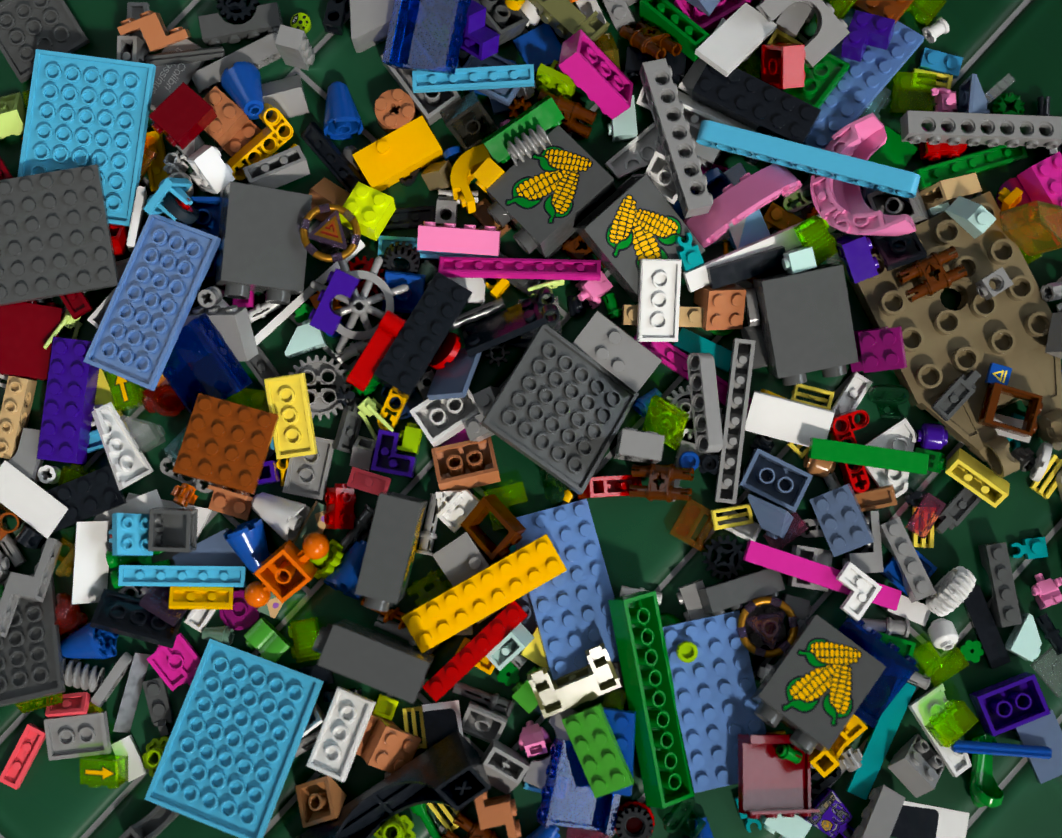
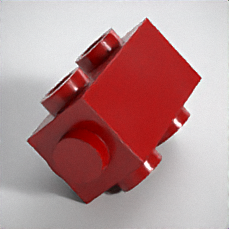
(939, 151)
(340, 507)

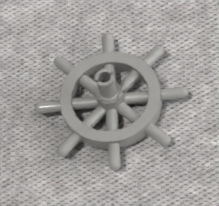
(361, 304)

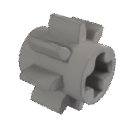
(850, 759)

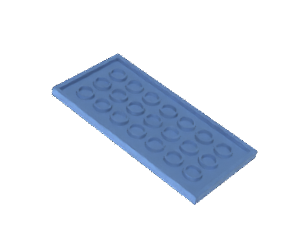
(862, 81)
(152, 301)
(573, 606)
(713, 697)

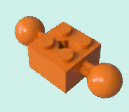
(286, 570)

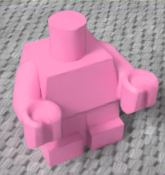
(945, 99)
(593, 290)
(1046, 591)
(533, 739)

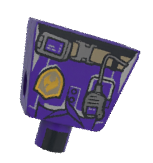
(832, 815)

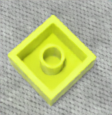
(370, 208)

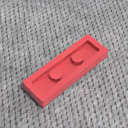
(23, 756)

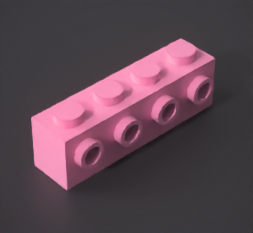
(458, 239)

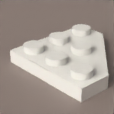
(898, 437)

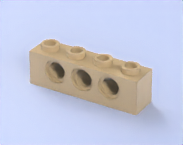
(15, 413)

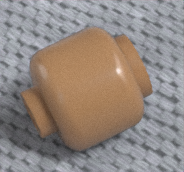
(818, 467)

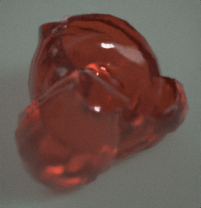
(162, 401)
(68, 615)

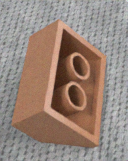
(465, 465)

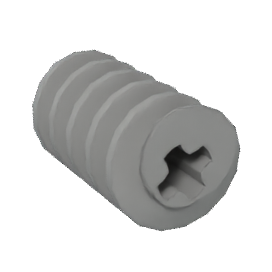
(527, 144)
(83, 677)

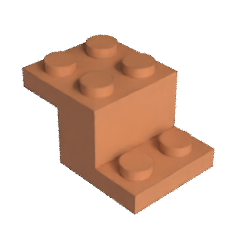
(153, 30)
(231, 127)
(721, 306)
(387, 745)
(498, 812)

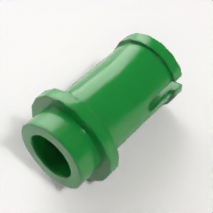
(612, 306)
(784, 751)

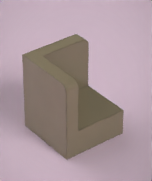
(437, 175)

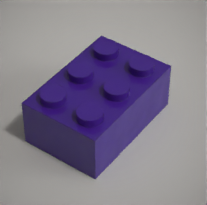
(1009, 703)

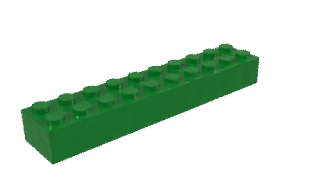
(652, 696)

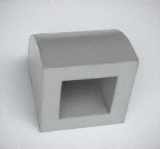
(362, 453)

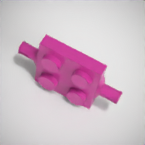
(175, 665)

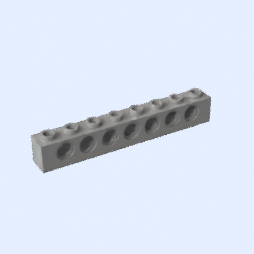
(972, 123)
(691, 204)
(734, 420)

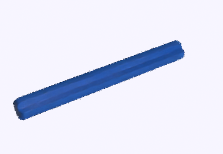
(1002, 749)

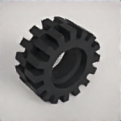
(401, 251)
(634, 811)

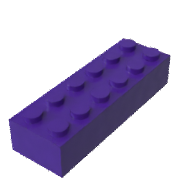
(68, 403)

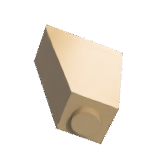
(950, 190)

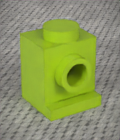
(410, 438)

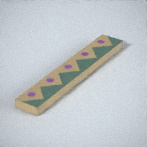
(313, 524)

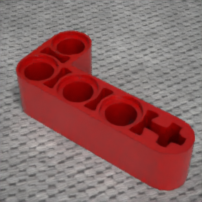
(375, 350)
(846, 433)

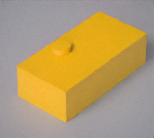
(398, 154)

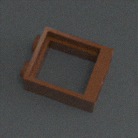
(990, 405)
(509, 521)

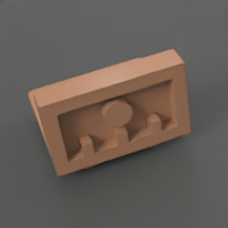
(230, 502)

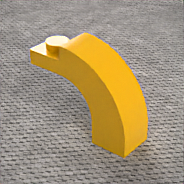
(462, 175)
(828, 760)

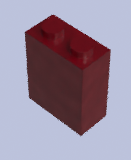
(182, 116)

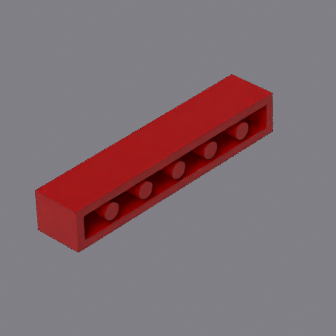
(475, 650)

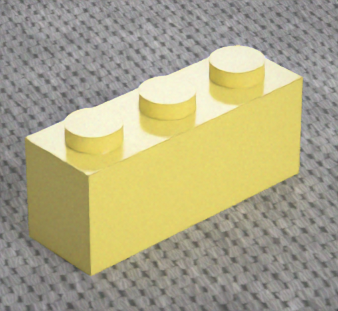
(977, 478)

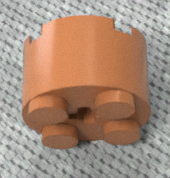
(393, 101)

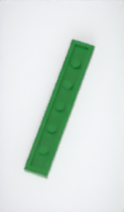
(970, 163)
(868, 456)

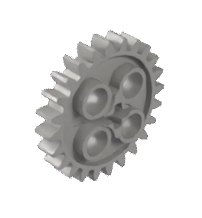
(317, 369)

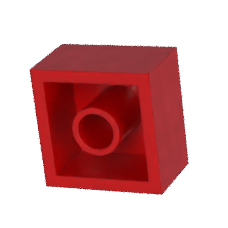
(783, 65)

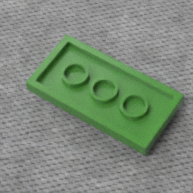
(598, 751)

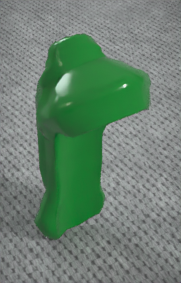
(983, 787)

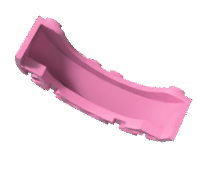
(741, 201)
(842, 202)

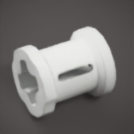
(935, 30)
(44, 478)

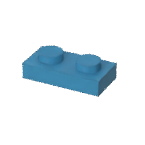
(940, 62)

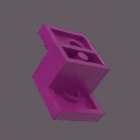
(879, 349)

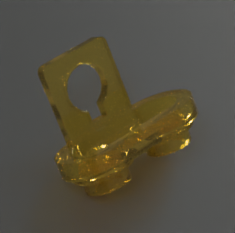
(66, 567)

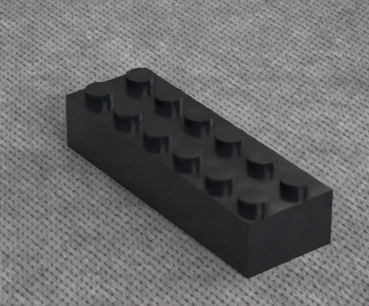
(756, 104)
(422, 335)

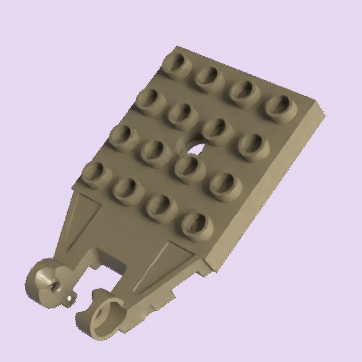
(949, 343)

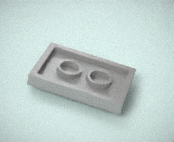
(309, 474)
(77, 736)

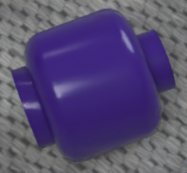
(932, 436)

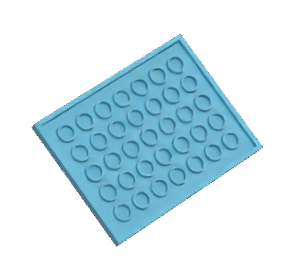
(87, 115)
(234, 741)

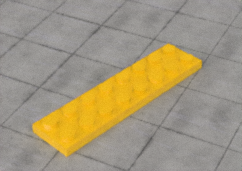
(484, 593)

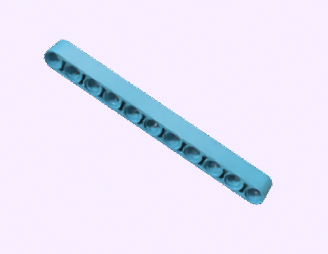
(808, 159)

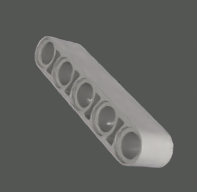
(258, 53)
(705, 402)

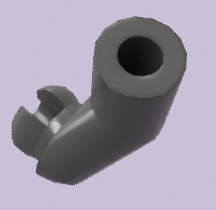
(347, 152)

